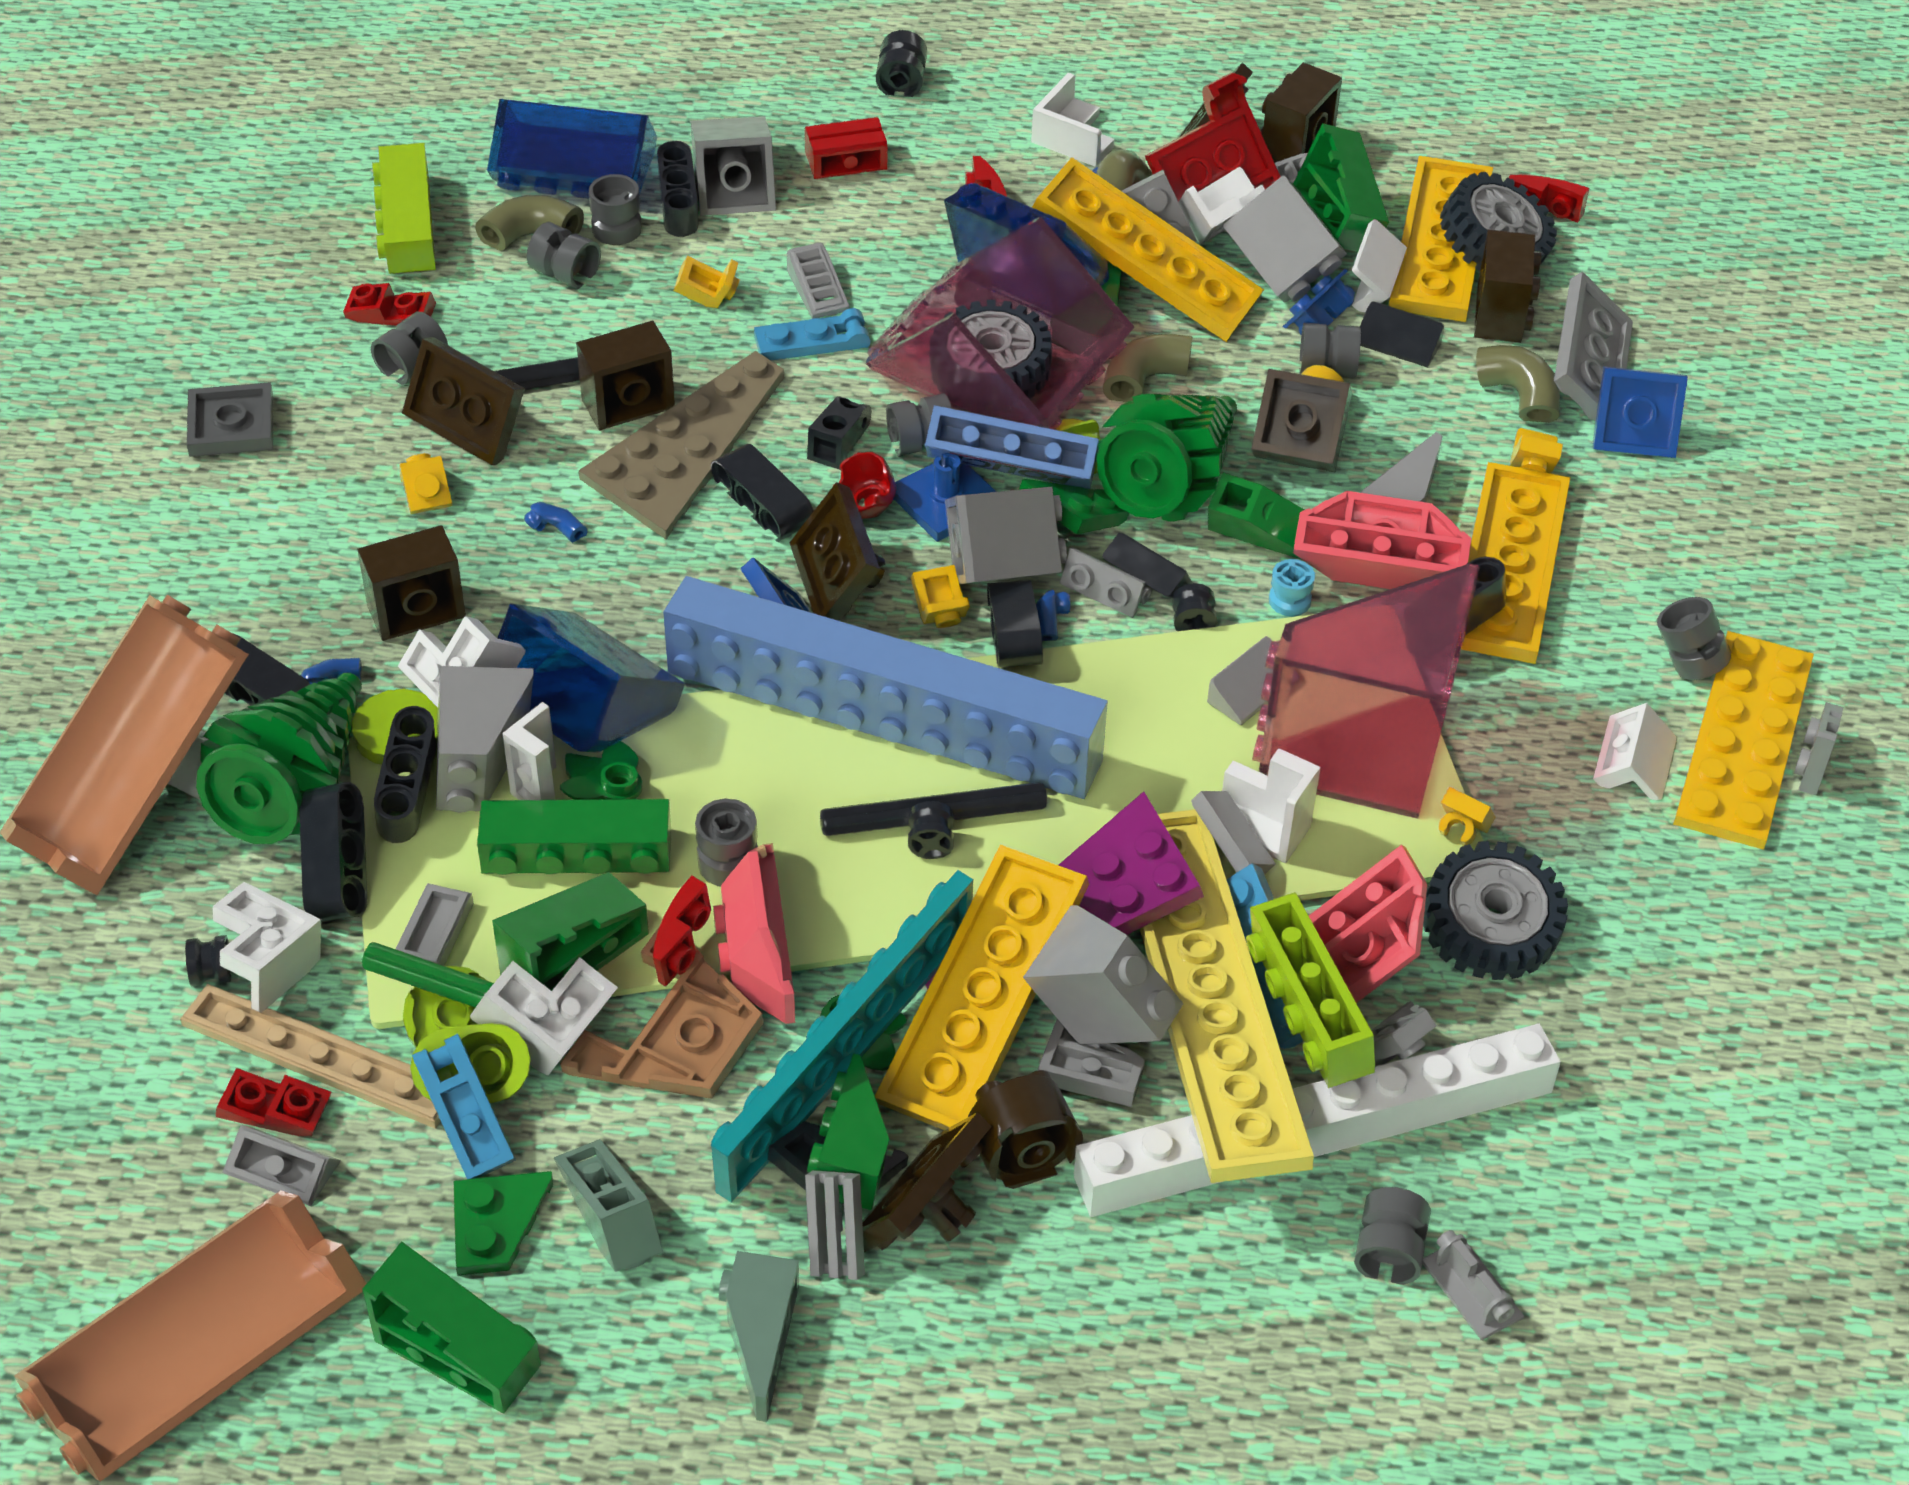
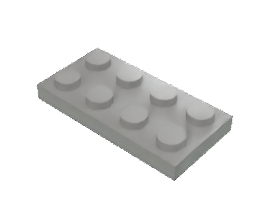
(1591, 337)

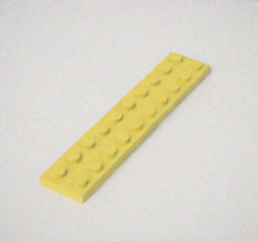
(1223, 1030)

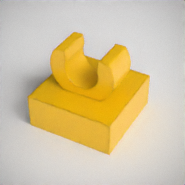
(1467, 811)

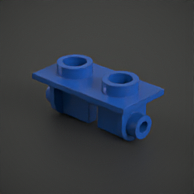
(1329, 295)

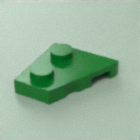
(1082, 507)
(494, 1218)

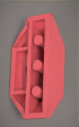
(1379, 540)
(1375, 923)
(756, 934)

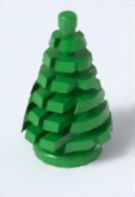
(1165, 453)
(274, 753)

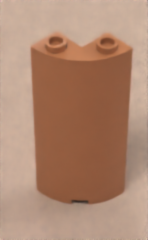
(124, 743)
(188, 1335)

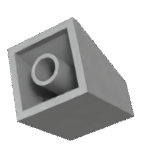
(733, 165)
(1285, 240)
(1005, 534)
(471, 717)
(1101, 983)

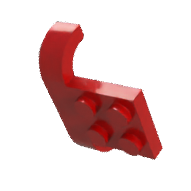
(1219, 145)

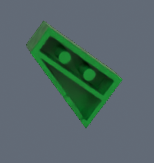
(1341, 185)
(584, 921)
(449, 1330)

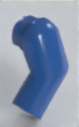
(561, 518)
(1047, 608)
(332, 669)

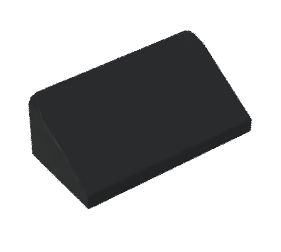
(1401, 334)
(1146, 565)

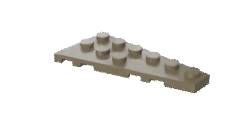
(670, 458)

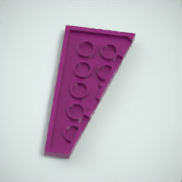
(1132, 870)

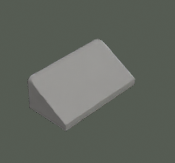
(1239, 686)
(278, 1164)

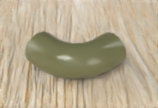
(1123, 169)
(523, 217)
(1145, 358)
(1527, 373)

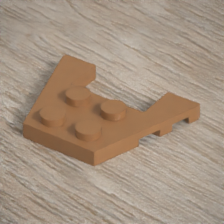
(684, 1045)

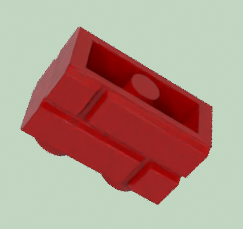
(846, 148)

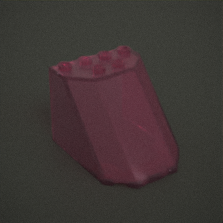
(1028, 270)
(1369, 690)

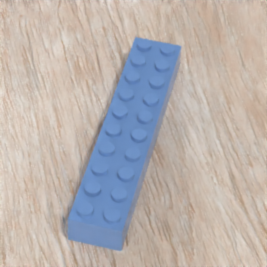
(885, 686)

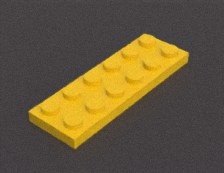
(1149, 249)
(1432, 275)
(1521, 527)
(1744, 741)
(979, 990)

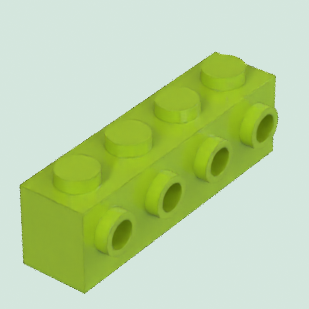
(405, 208)
(1312, 991)

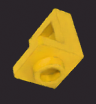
(705, 283)
(1535, 451)
(425, 483)
(939, 596)

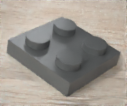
(230, 419)

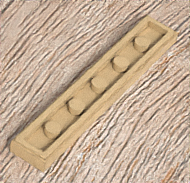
(309, 1052)

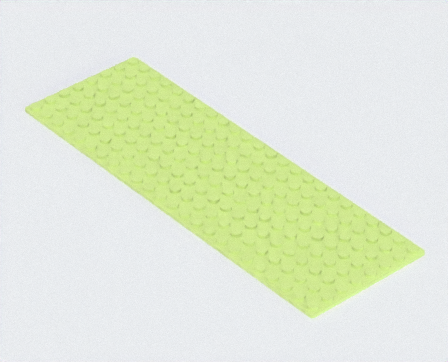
(856, 889)

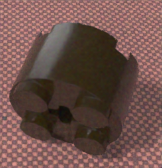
(1028, 1130)

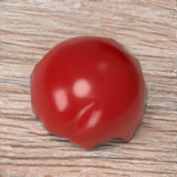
(869, 479)

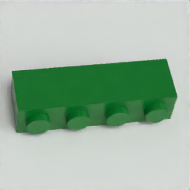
(574, 836)

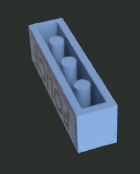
(1013, 447)

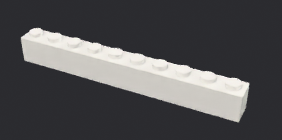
(1391, 1101)

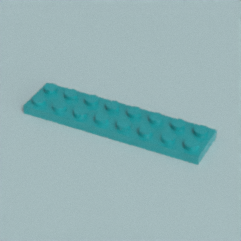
(851, 1027)

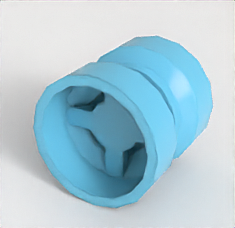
(1291, 587)

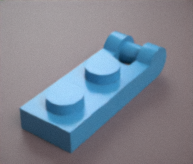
(813, 336)
(464, 1109)

